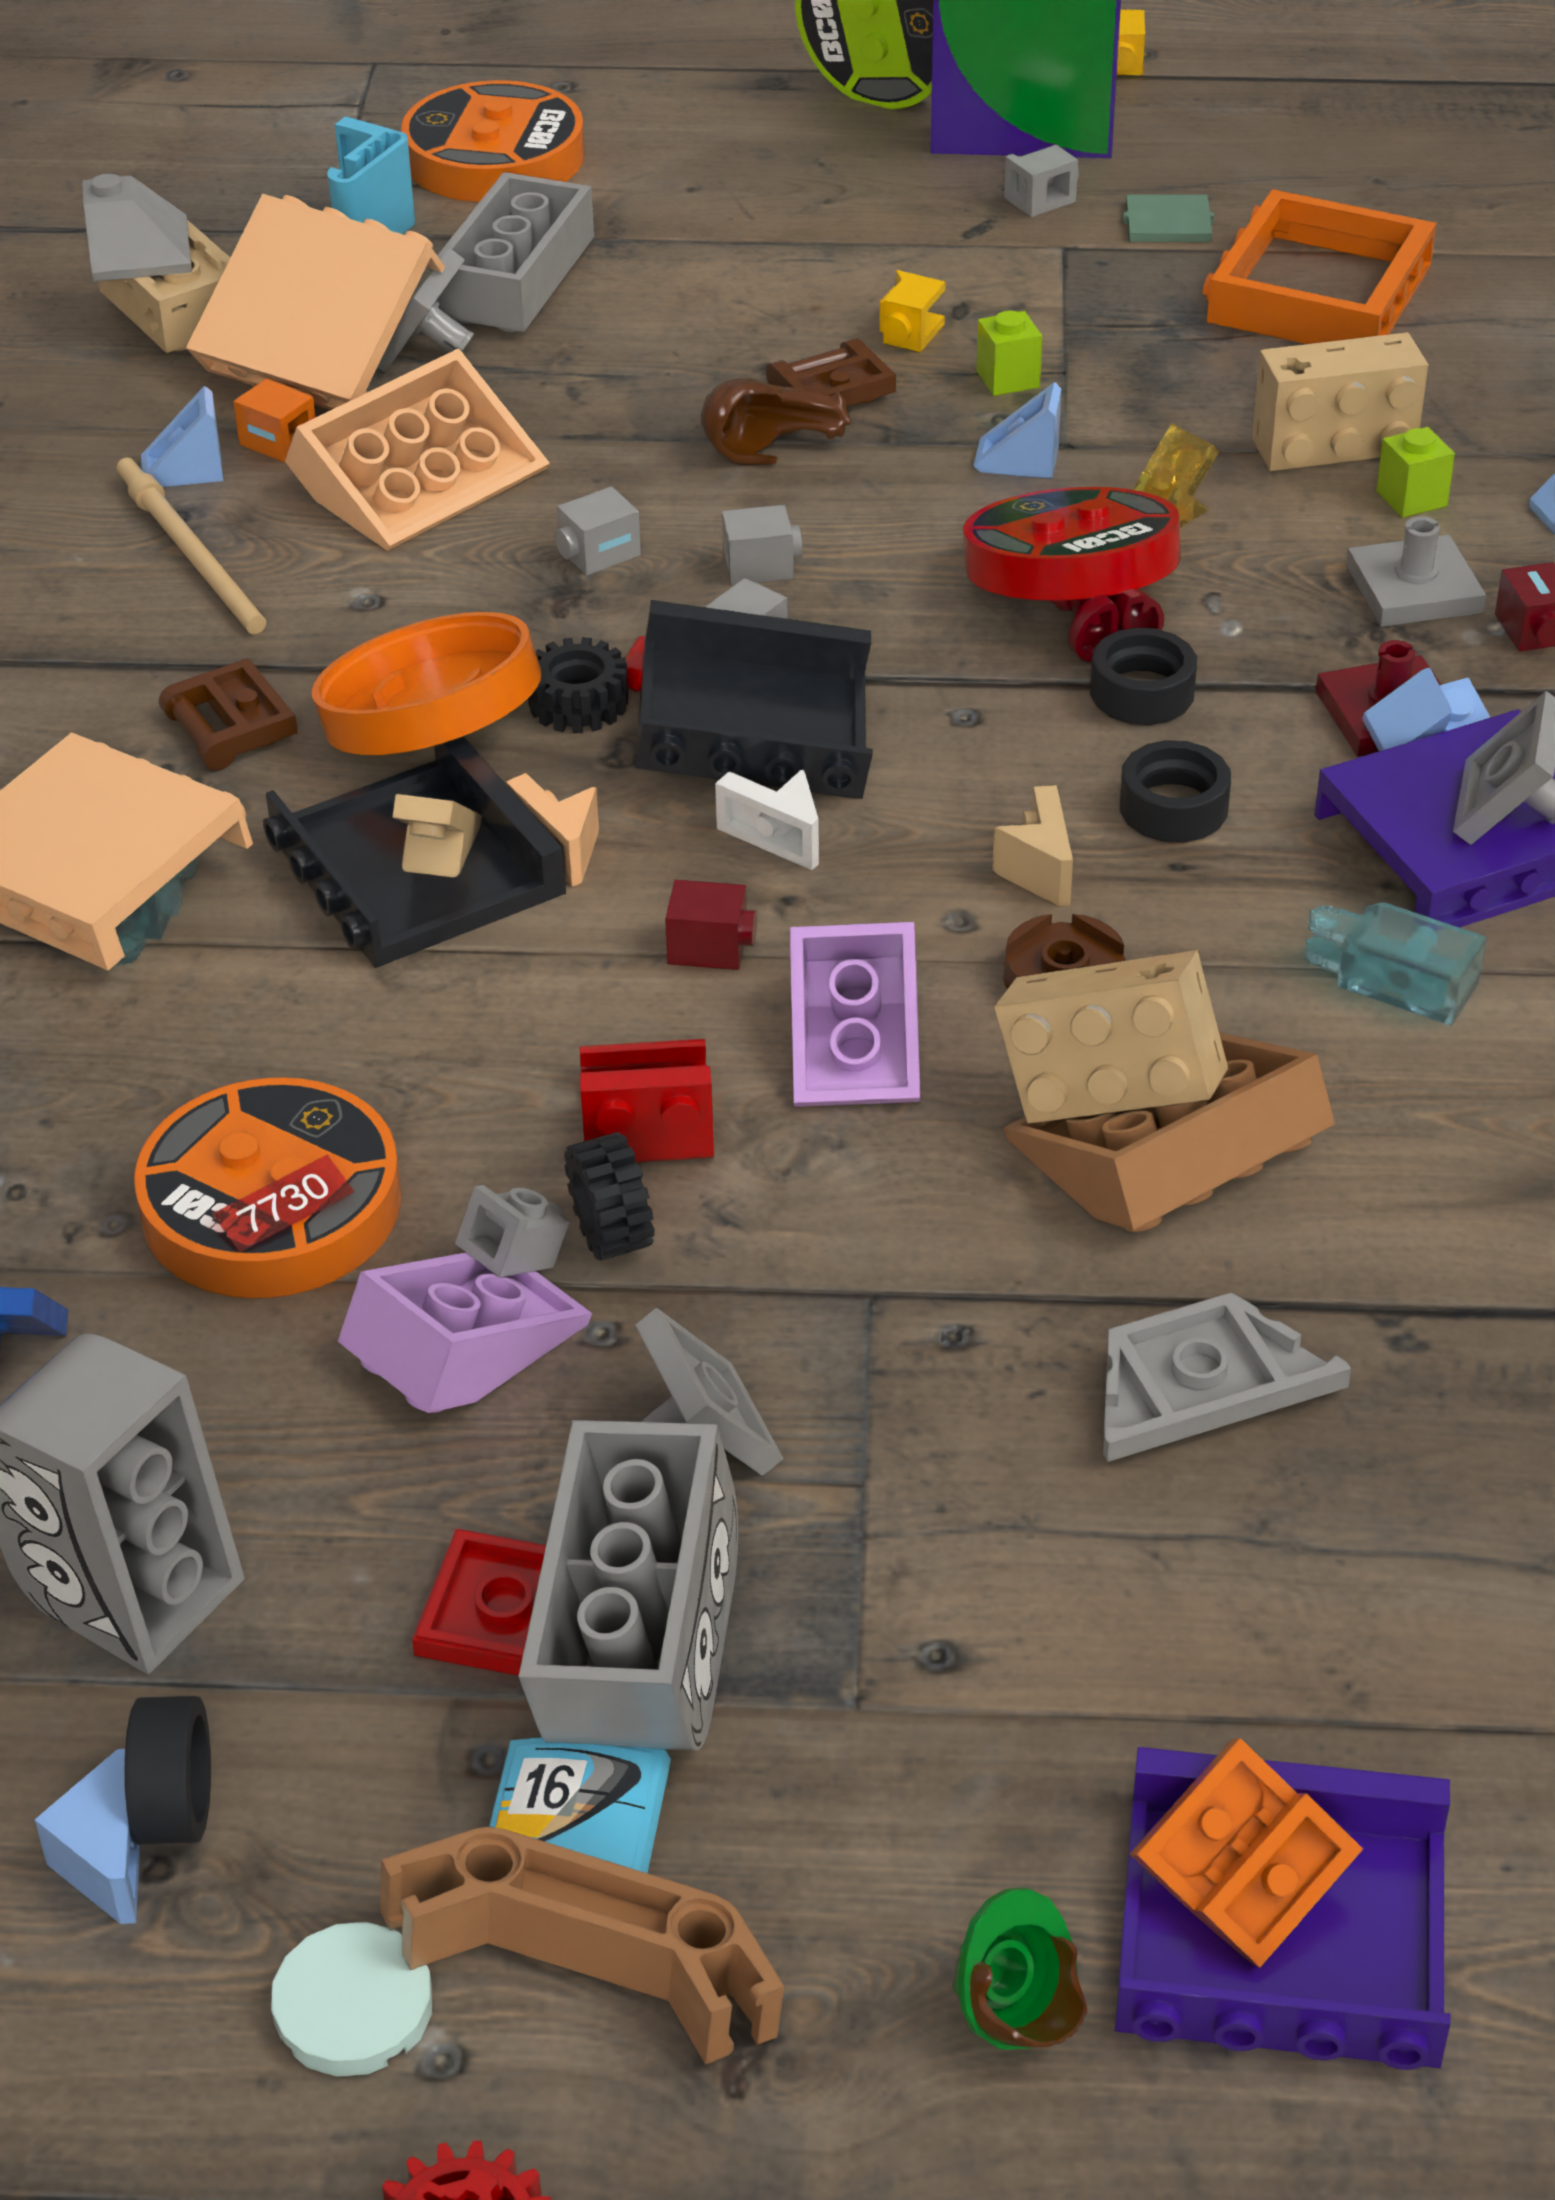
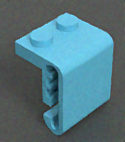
(372, 175)

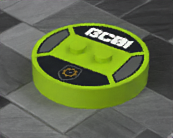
(871, 47)

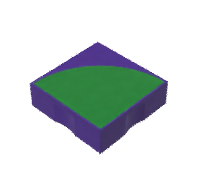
(1024, 76)

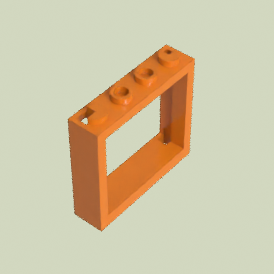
(1329, 225)

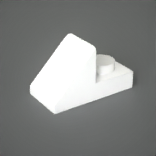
(771, 820)

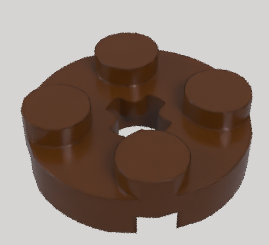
(1041, 945)

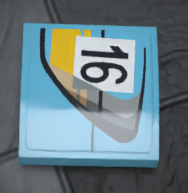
(584, 1797)

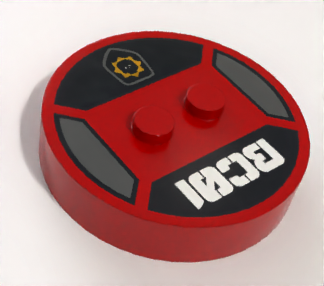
(1072, 543)

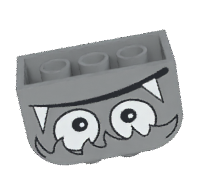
(113, 1501)
(634, 1588)

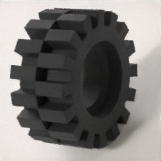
(580, 685)
(609, 1196)

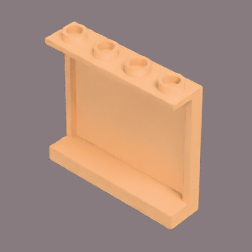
(310, 300)
(95, 838)

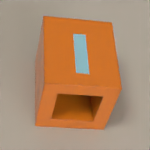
(269, 417)

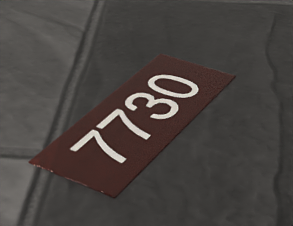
(283, 1203)

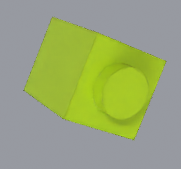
(1009, 352)
(1415, 472)

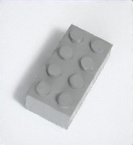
(516, 250)

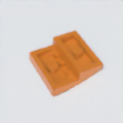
(1246, 1852)

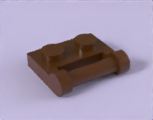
(848, 370)
(241, 700)

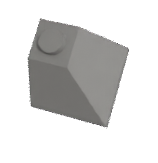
(133, 230)

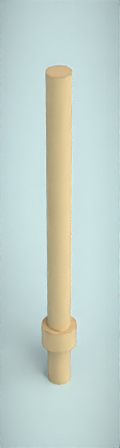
(150, 497)

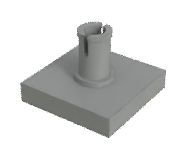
(425, 316)
(1416, 577)
(1510, 770)
(706, 1392)

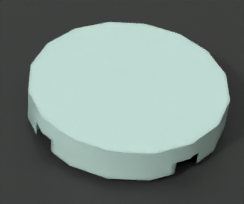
(350, 1999)

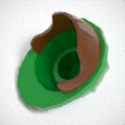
(1019, 1973)

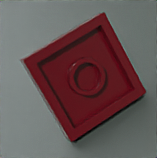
(1356, 689)

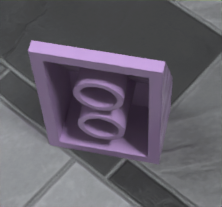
(854, 1014)
(454, 1328)

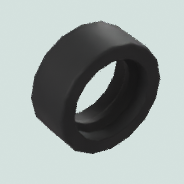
(1143, 700)
(1171, 817)
(167, 1770)

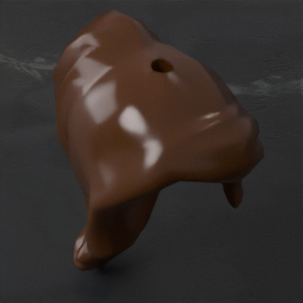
(751, 414)

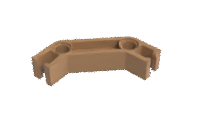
(586, 1919)

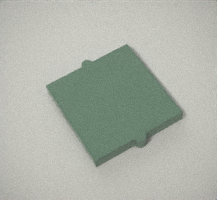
(1168, 218)

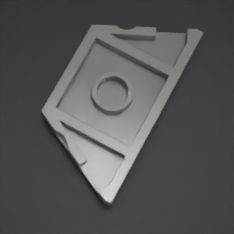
(1203, 1372)

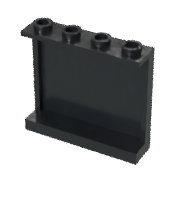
(753, 698)
(355, 853)

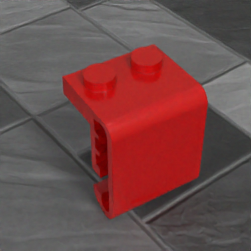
(651, 1095)

